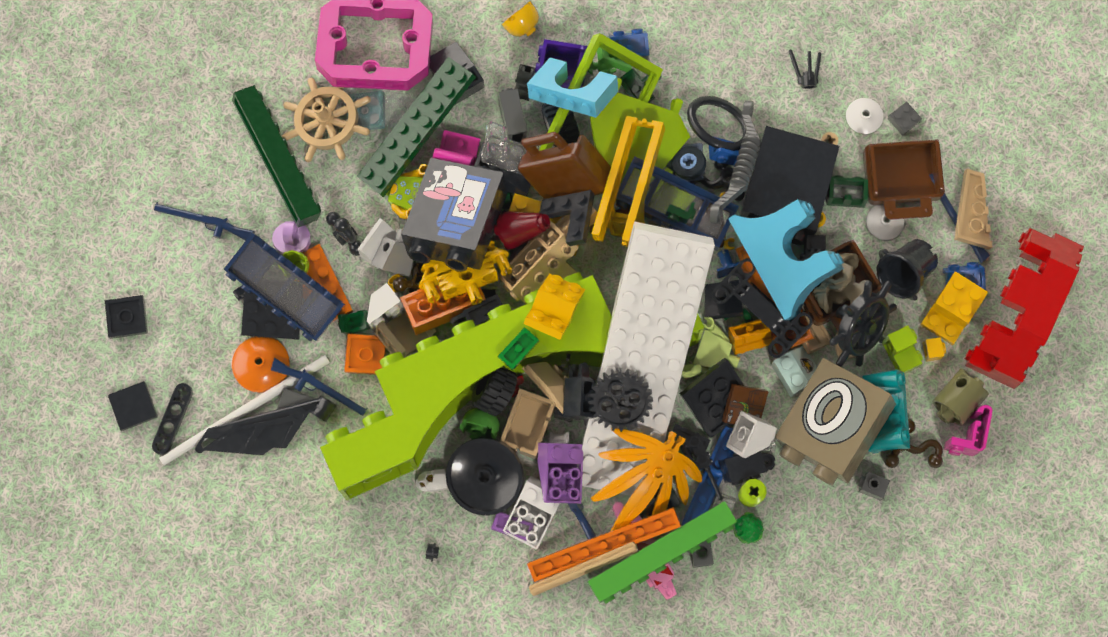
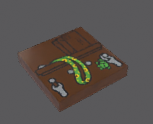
(744, 399)

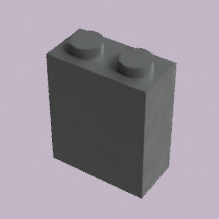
(512, 114)

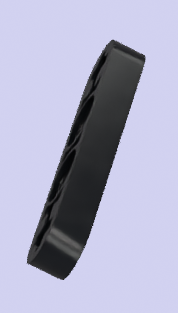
(169, 418)

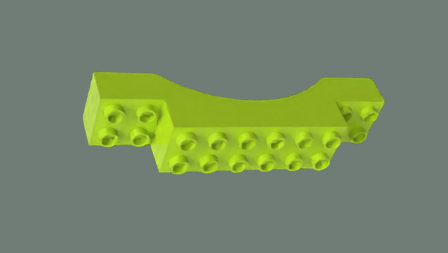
(440, 381)

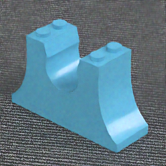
(770, 250)

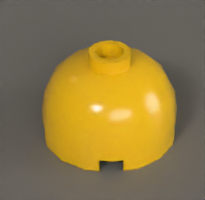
(522, 21)

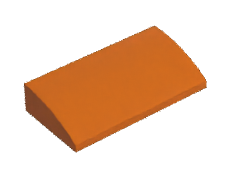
(428, 315)

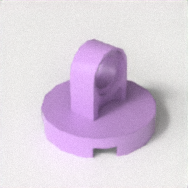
(289, 237)

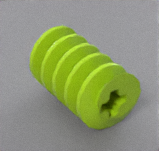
(757, 498)

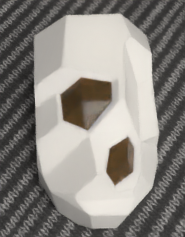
(432, 481)

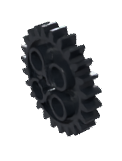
(629, 386)

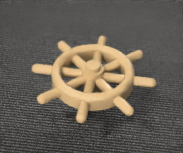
(325, 118)

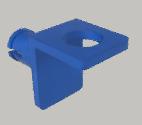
(727, 264)

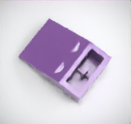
(559, 472)

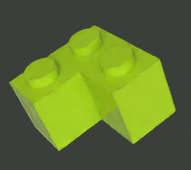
(901, 349)

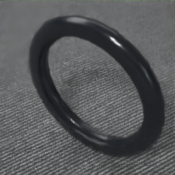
(702, 134)

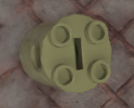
(960, 398)

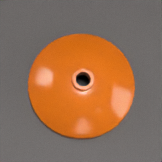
(259, 377)

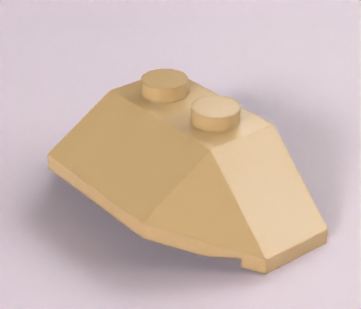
(549, 380)

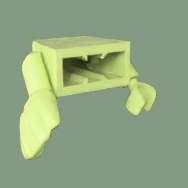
(712, 349)

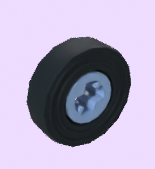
(695, 169)

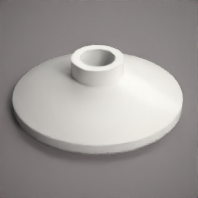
(864, 124)
(879, 228)

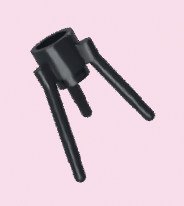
(809, 79)

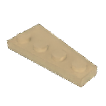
(972, 218)

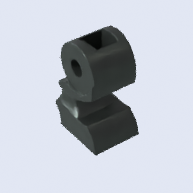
(524, 75)

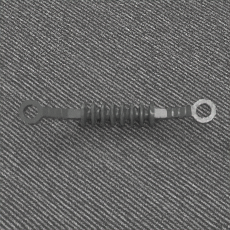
(743, 165)

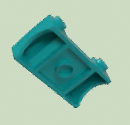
(895, 430)

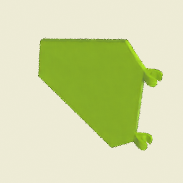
(610, 122)

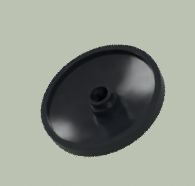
(484, 476)

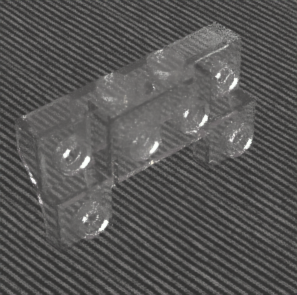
(500, 150)

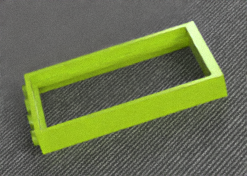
(617, 50)

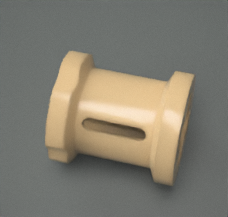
(831, 137)

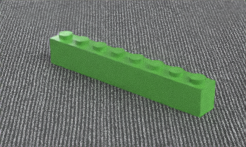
(662, 552)

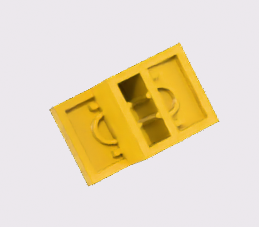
(554, 306)
(954, 308)

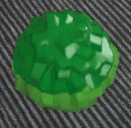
(748, 528)

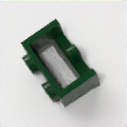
(848, 192)

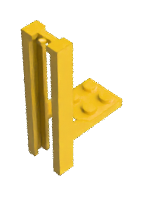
(619, 223)

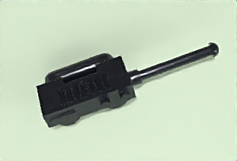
(703, 461)

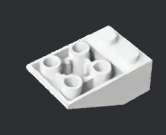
(531, 508)

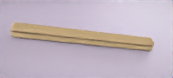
(583, 568)

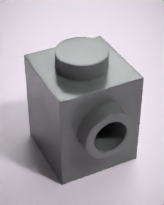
(873, 485)

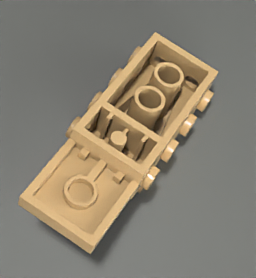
(549, 259)

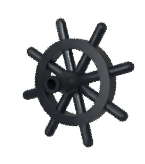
(863, 324)

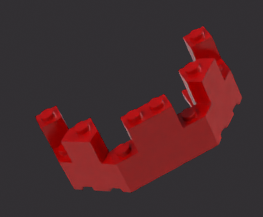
(1039, 297)

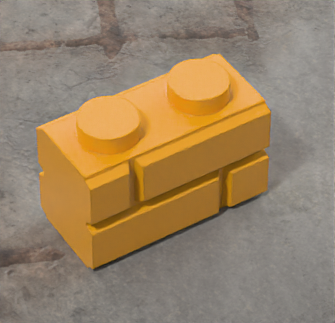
(749, 336)

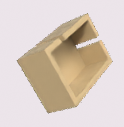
(528, 423)

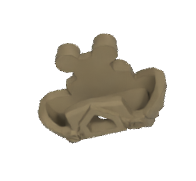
(840, 285)

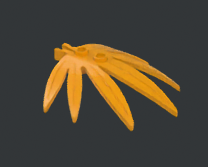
(661, 465)

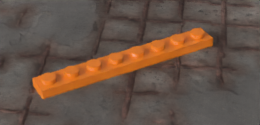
(591, 548)

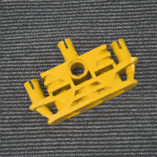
(453, 283)

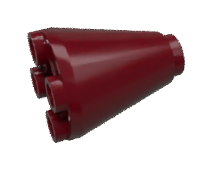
(520, 227)

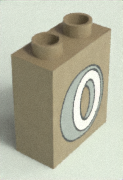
(834, 422)

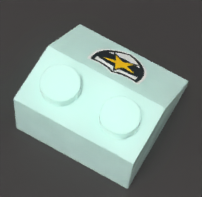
(794, 370)

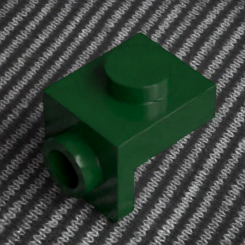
(677, 214)
(353, 322)

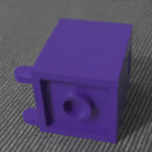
(561, 51)

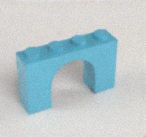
(586, 100)

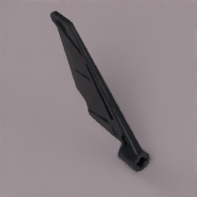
(266, 430)

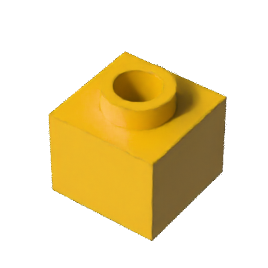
(934, 349)

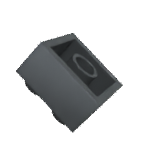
(904, 118)

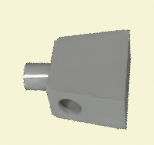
(393, 256)

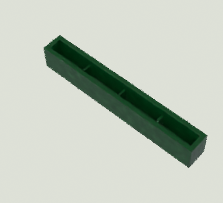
(276, 156)

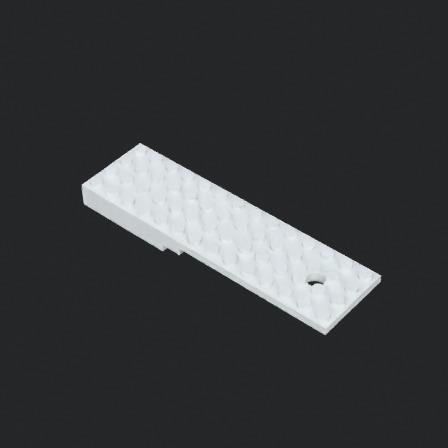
(649, 335)

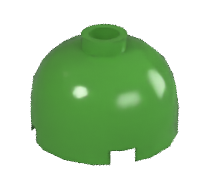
(480, 424)

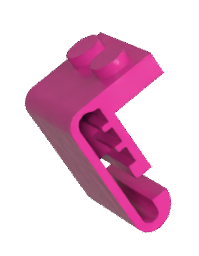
(458, 148)
(975, 438)

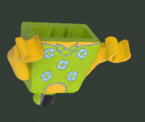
(404, 191)

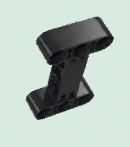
(762, 308)

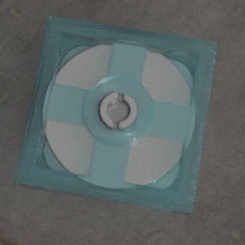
(372, 114)

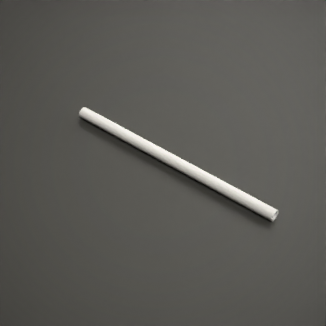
(243, 410)

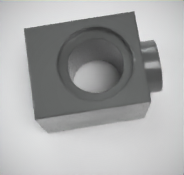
(703, 561)

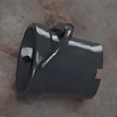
(906, 268)

